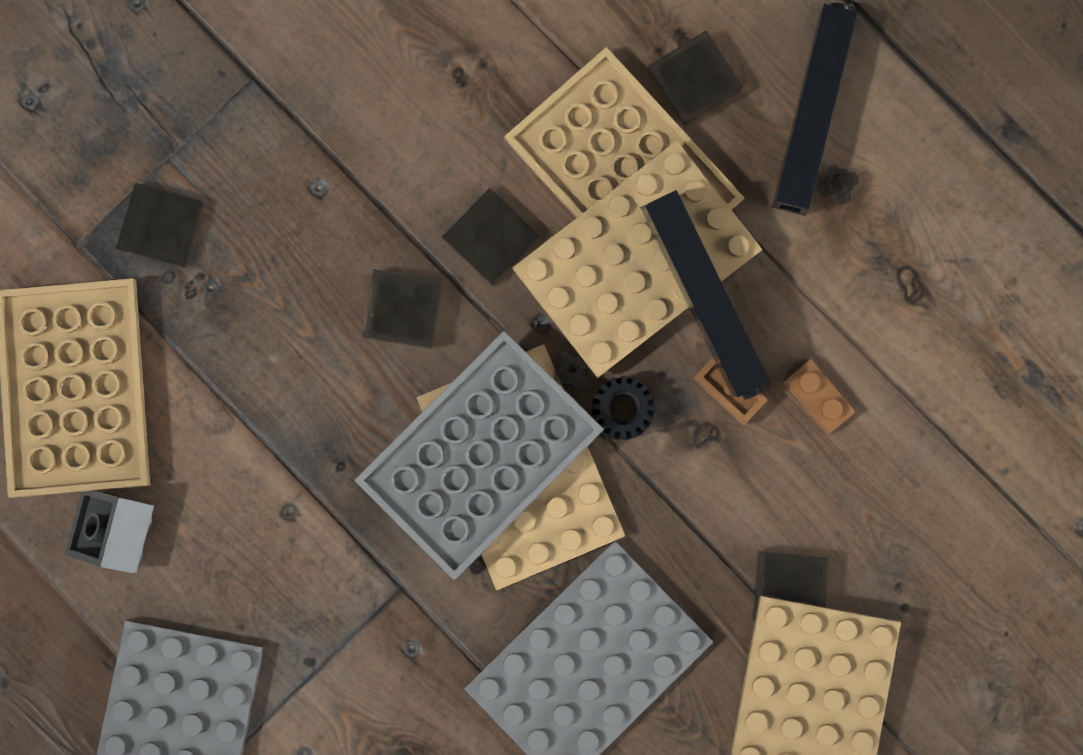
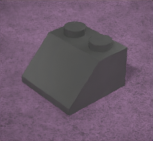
(109, 531)

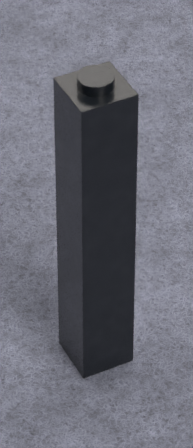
(814, 109)
(705, 295)

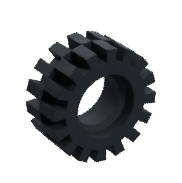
(633, 389)

